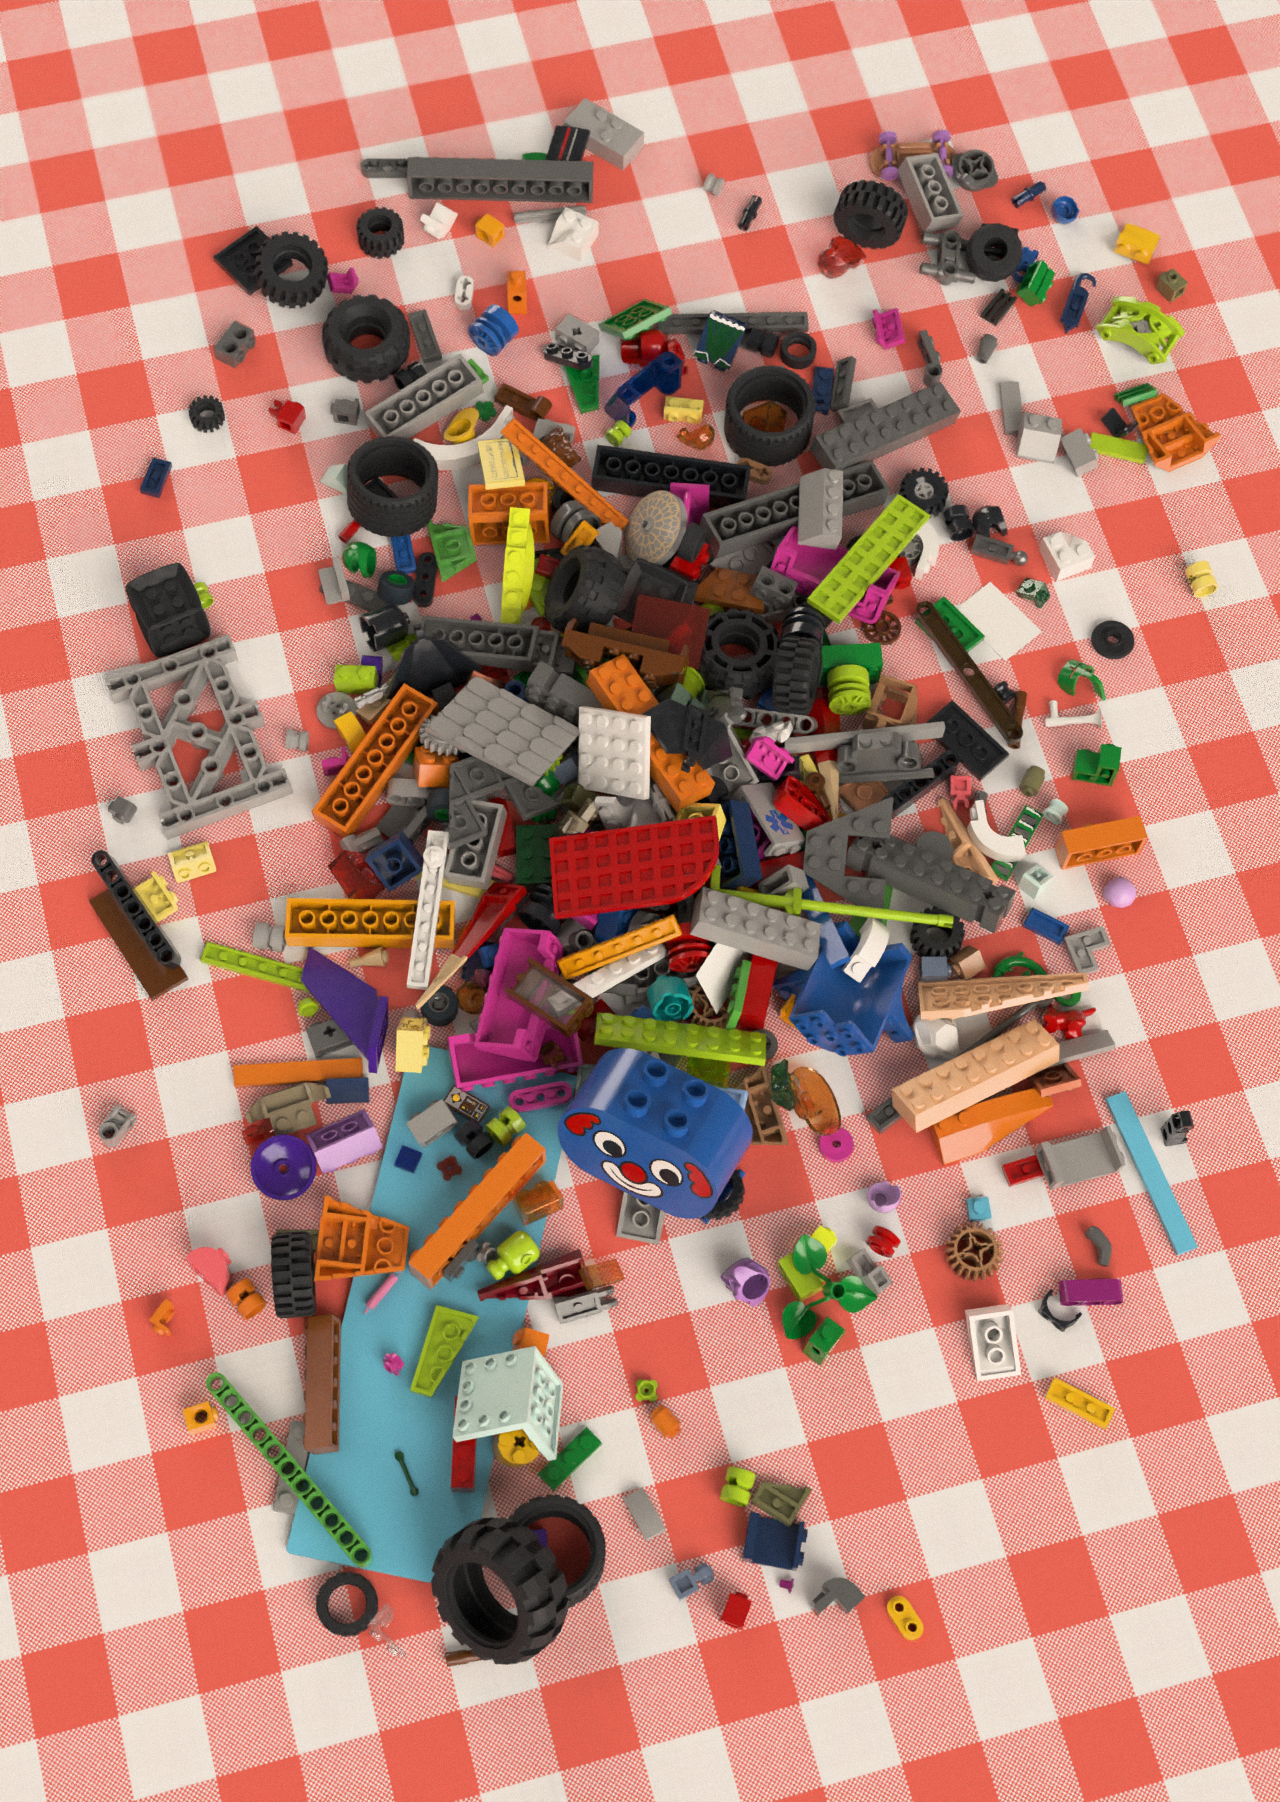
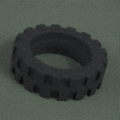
(732, 1203)
(328, 1588)

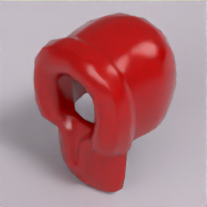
(645, 349)

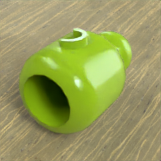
(514, 1255)

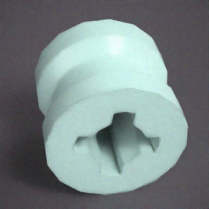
(1055, 811)

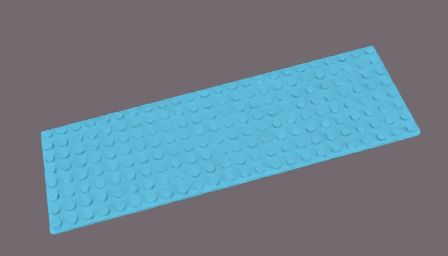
(377, 1406)

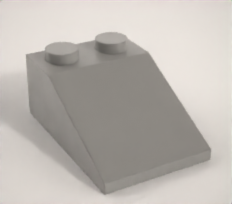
(735, 770)
(640, 1220)

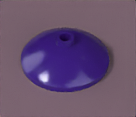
(285, 1151)

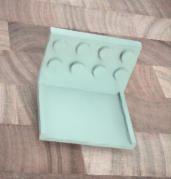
(508, 1395)

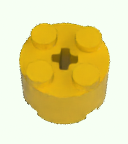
(509, 1454)

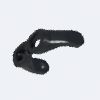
(1059, 1324)

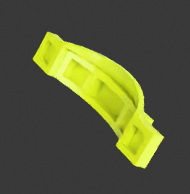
(517, 566)

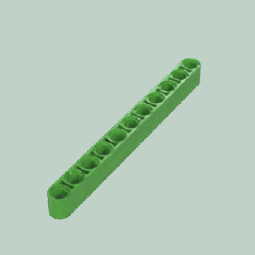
(296, 1476)

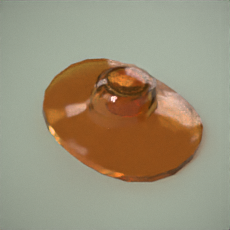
(815, 1101)

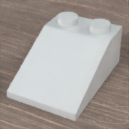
(993, 1342)

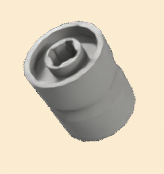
(268, 936)

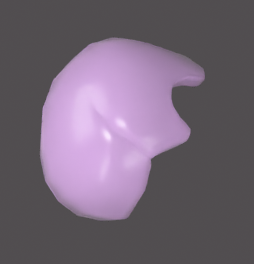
(1119, 892)
(883, 1197)

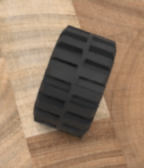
(376, 221)
(930, 948)

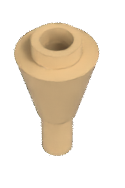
(374, 958)

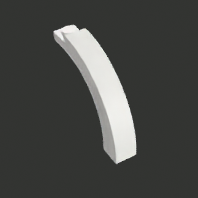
(467, 453)

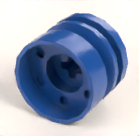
(493, 330)

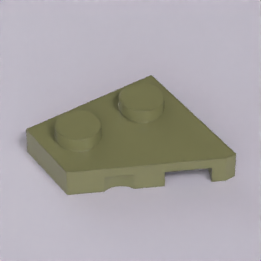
(780, 1500)

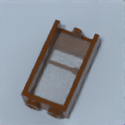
(551, 998)

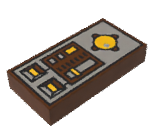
(466, 1104)

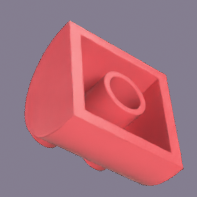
(212, 1267)

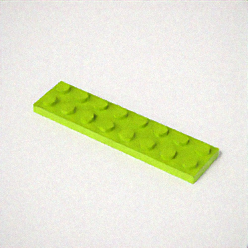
(868, 559)
(680, 1039)

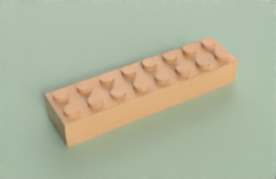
(975, 1075)

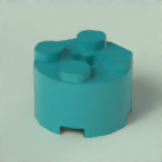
(669, 999)

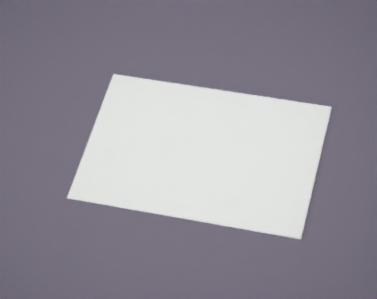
(999, 621)
(718, 973)

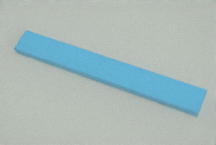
(1151, 1173)

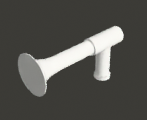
(1063, 721)

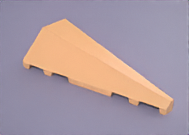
(965, 851)

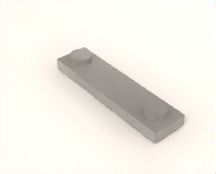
(286, 1499)

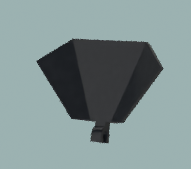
(430, 664)
(689, 733)

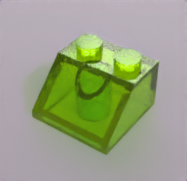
(710, 1071)

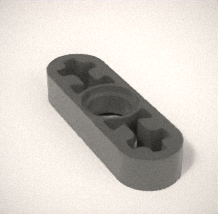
(393, 173)

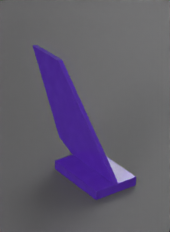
(350, 1004)

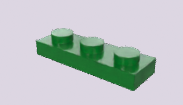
(570, 1459)

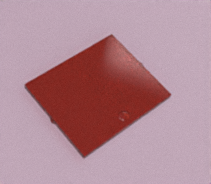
(673, 622)

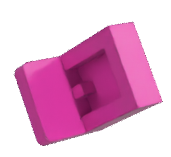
(343, 282)

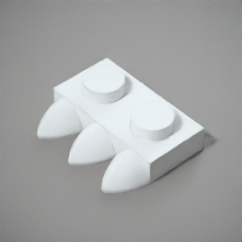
(778, 731)

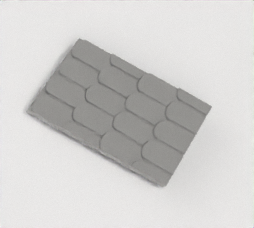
(503, 730)

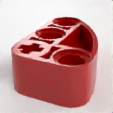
(799, 804)

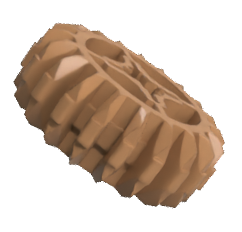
(697, 995)
(976, 1260)

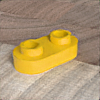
(904, 1618)

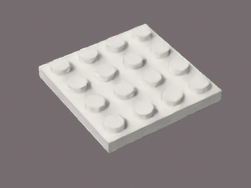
(614, 752)

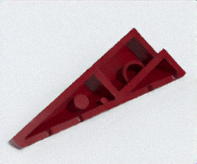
(545, 1281)

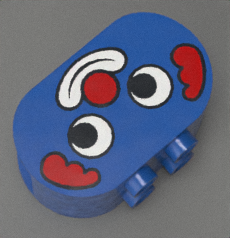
(655, 1132)

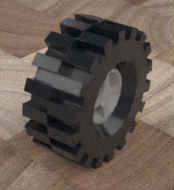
(928, 485)

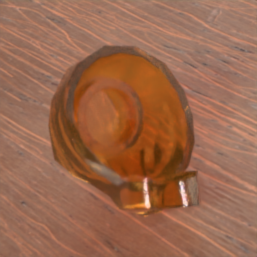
(698, 439)

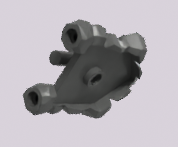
(726, 706)

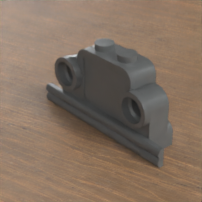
(880, 758)

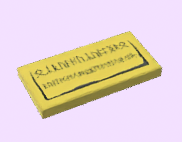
(500, 464)

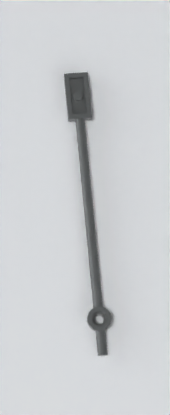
(886, 1114)

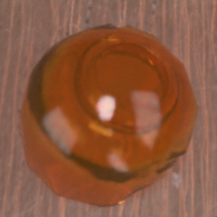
(471, 997)

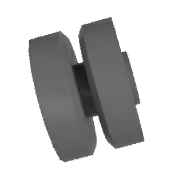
(569, 518)

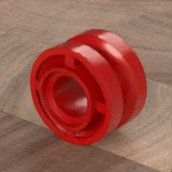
(883, 1241)

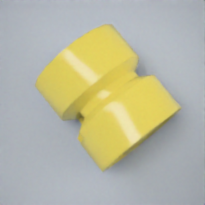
(1201, 579)

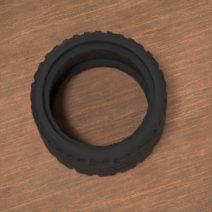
(776, 385)
(392, 457)
(581, 1516)

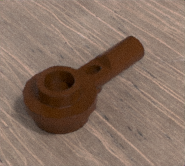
(815, 783)

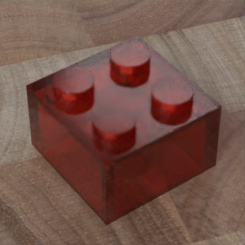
(356, 875)

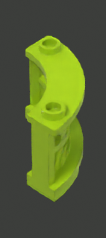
(1145, 343)

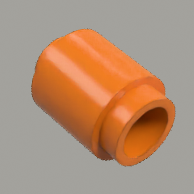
(665, 1422)

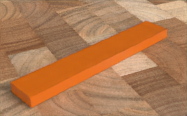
(296, 1072)

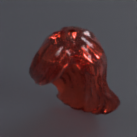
(839, 257)

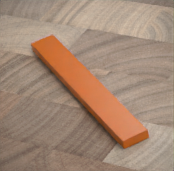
(562, 474)

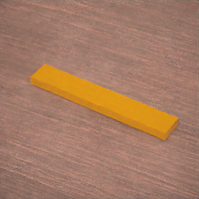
(619, 947)

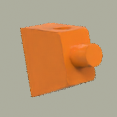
(516, 287)

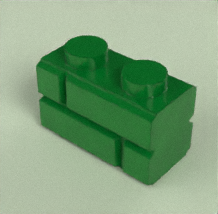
(1036, 283)

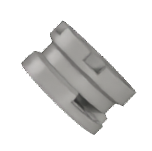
(912, 552)

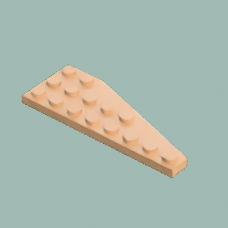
(980, 995)

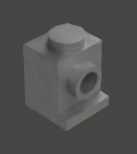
(345, 411)

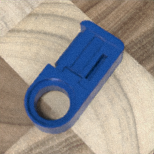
(1028, 258)

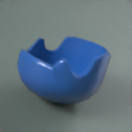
(1064, 210)

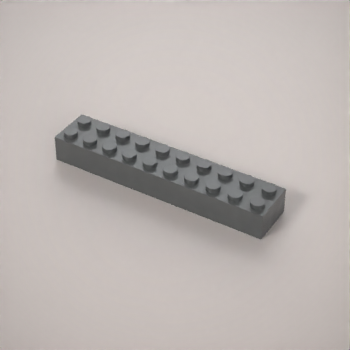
(500, 180)
(775, 513)

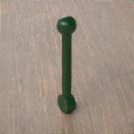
(399, 1456)

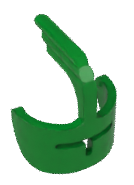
(1068, 684)

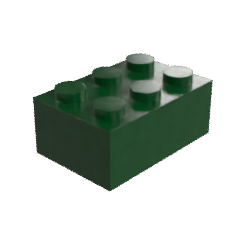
(533, 854)

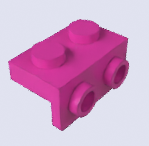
(889, 328)
(768, 757)

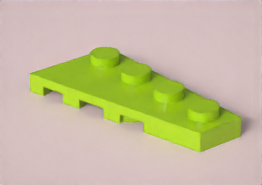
(442, 1344)

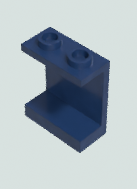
(773, 1543)

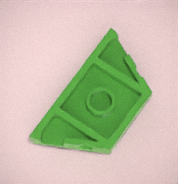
(451, 548)

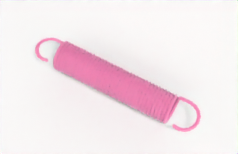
(381, 1292)

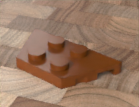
(729, 590)

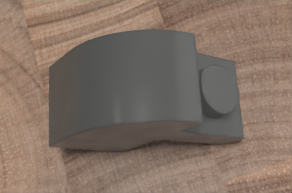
(841, 1591)

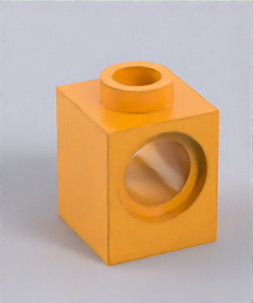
(489, 230)
(191, 1413)

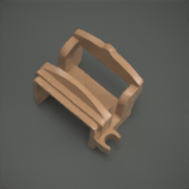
(875, 719)

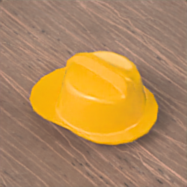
(462, 426)

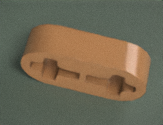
(756, 470)

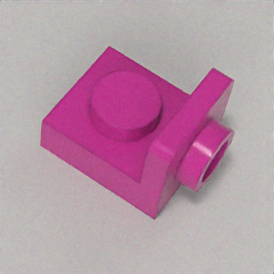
(334, 765)

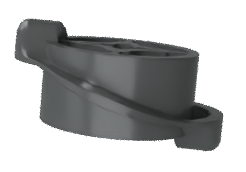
(980, 177)

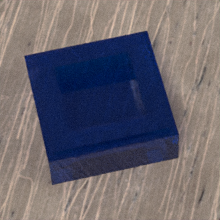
(408, 1159)

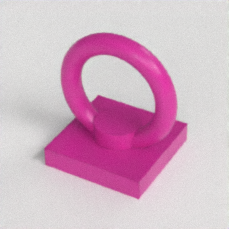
(694, 498)

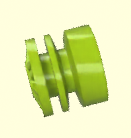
(848, 689)

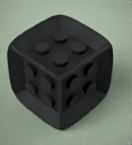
(656, 582)
(168, 609)

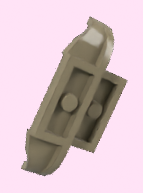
(577, 823)
(289, 1108)

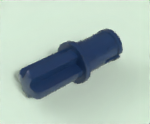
(1028, 194)

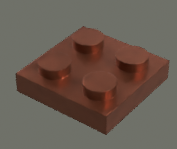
(1054, 1080)

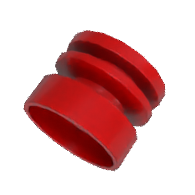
(687, 951)

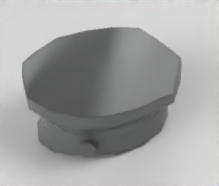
(936, 844)

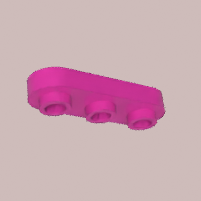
(548, 1091)

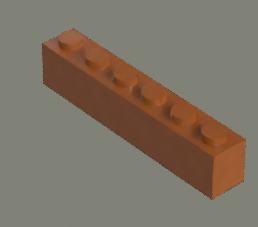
(322, 1384)

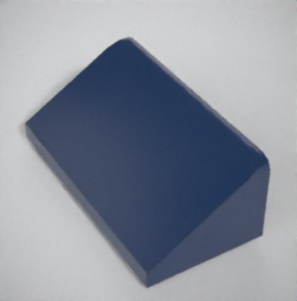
(348, 1090)

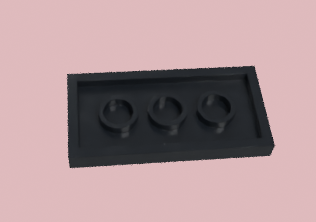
(975, 746)

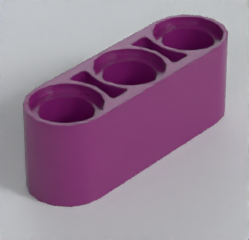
(1090, 1292)

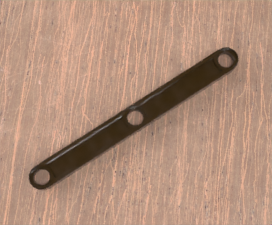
(976, 683)

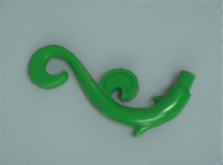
(1007, 963)

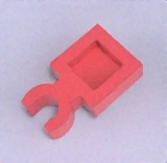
(961, 789)

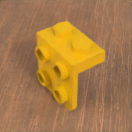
(1137, 243)

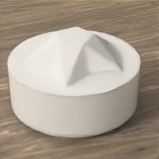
(433, 856)

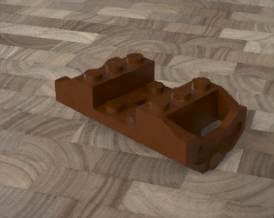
(644, 652)

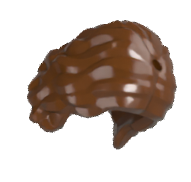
(560, 446)

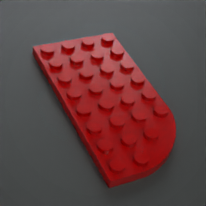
(632, 866)

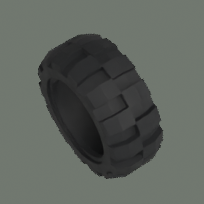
(527, 1572)

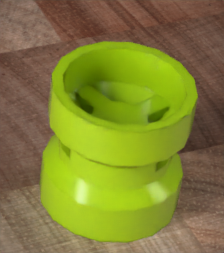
(618, 433)
(205, 597)

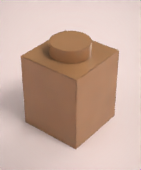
(967, 962)

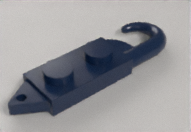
(1076, 303)

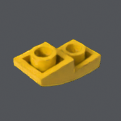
(350, 730)

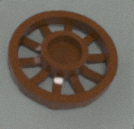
(883, 628)

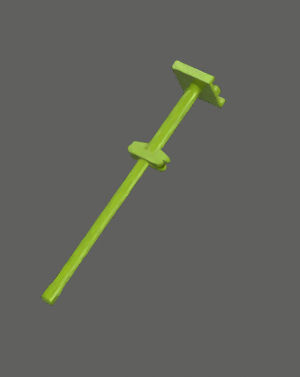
(793, 904)

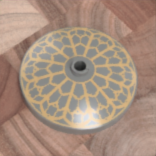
(656, 527)

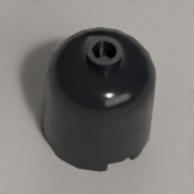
(384, 627)

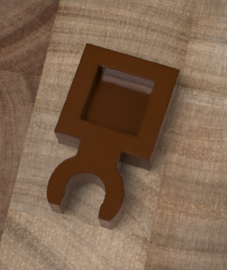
(551, 1054)

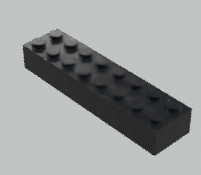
(645, 472)

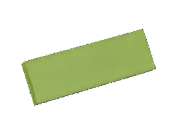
(1118, 448)

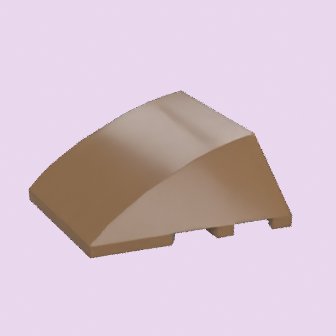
(762, 1111)

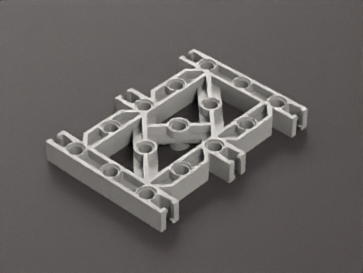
(197, 670)

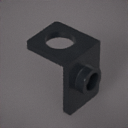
(1116, 424)

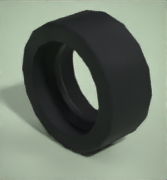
(798, 338)
(692, 542)

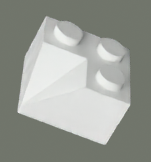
(573, 234)
(1066, 554)

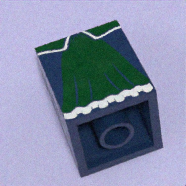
(720, 340)

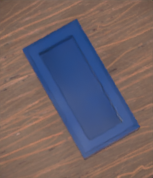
(1046, 926)

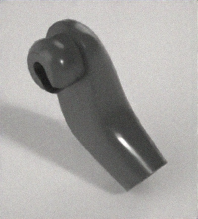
(1101, 1243)

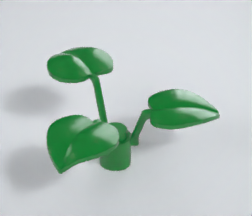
(851, 1291)

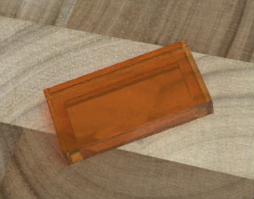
(601, 1274)

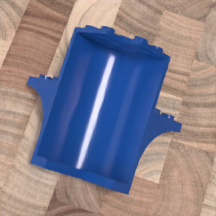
(848, 1014)

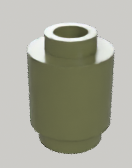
(1032, 781)

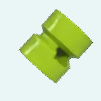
(505, 1126)
(737, 1486)

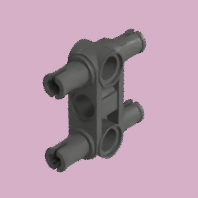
(948, 258)

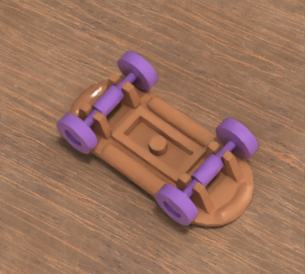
(890, 155)

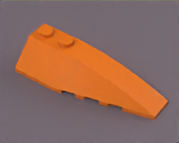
(985, 1124)

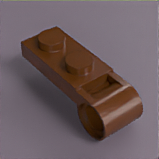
(523, 403)

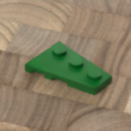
(585, 386)

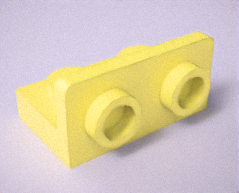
(683, 410)
(192, 862)

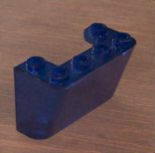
(662, 373)

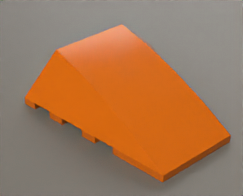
(1171, 433)
(357, 1243)

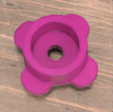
(393, 1363)

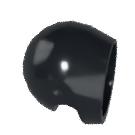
(989, 517)

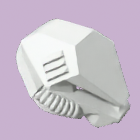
(937, 1037)

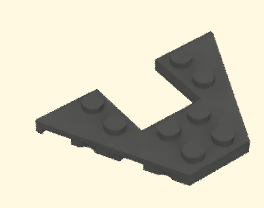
(476, 778)
(828, 850)

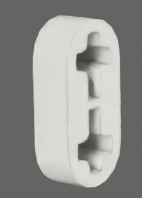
(460, 292)

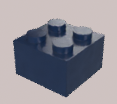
(395, 861)

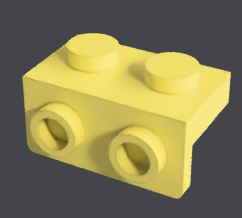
(157, 897)

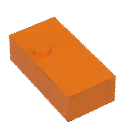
(1100, 842)

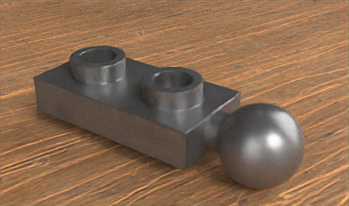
(997, 551)

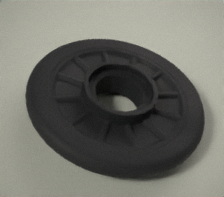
(1109, 650)

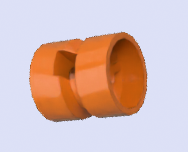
(245, 1297)

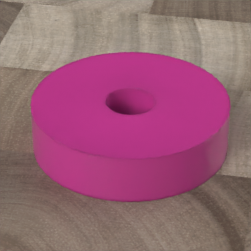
(838, 1154)

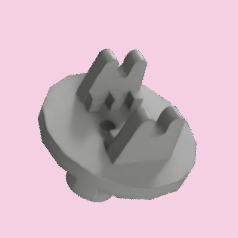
(329, 704)

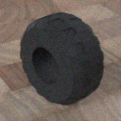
(1004, 238)

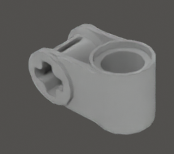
(118, 1122)

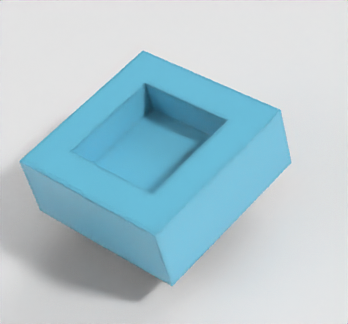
(978, 1209)

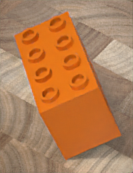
(491, 509)

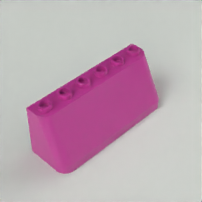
(812, 564)
(503, 1024)
(481, 1067)

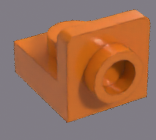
(162, 1314)

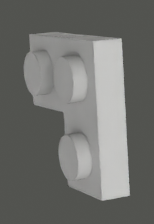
(1081, 947)

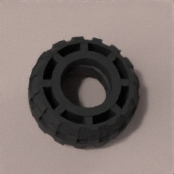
(366, 317)
(584, 588)
(744, 629)

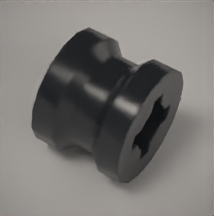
(1004, 692)

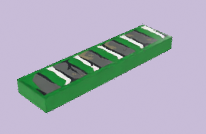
(1025, 826)

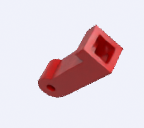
(508, 840)

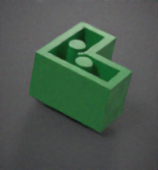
(1097, 767)

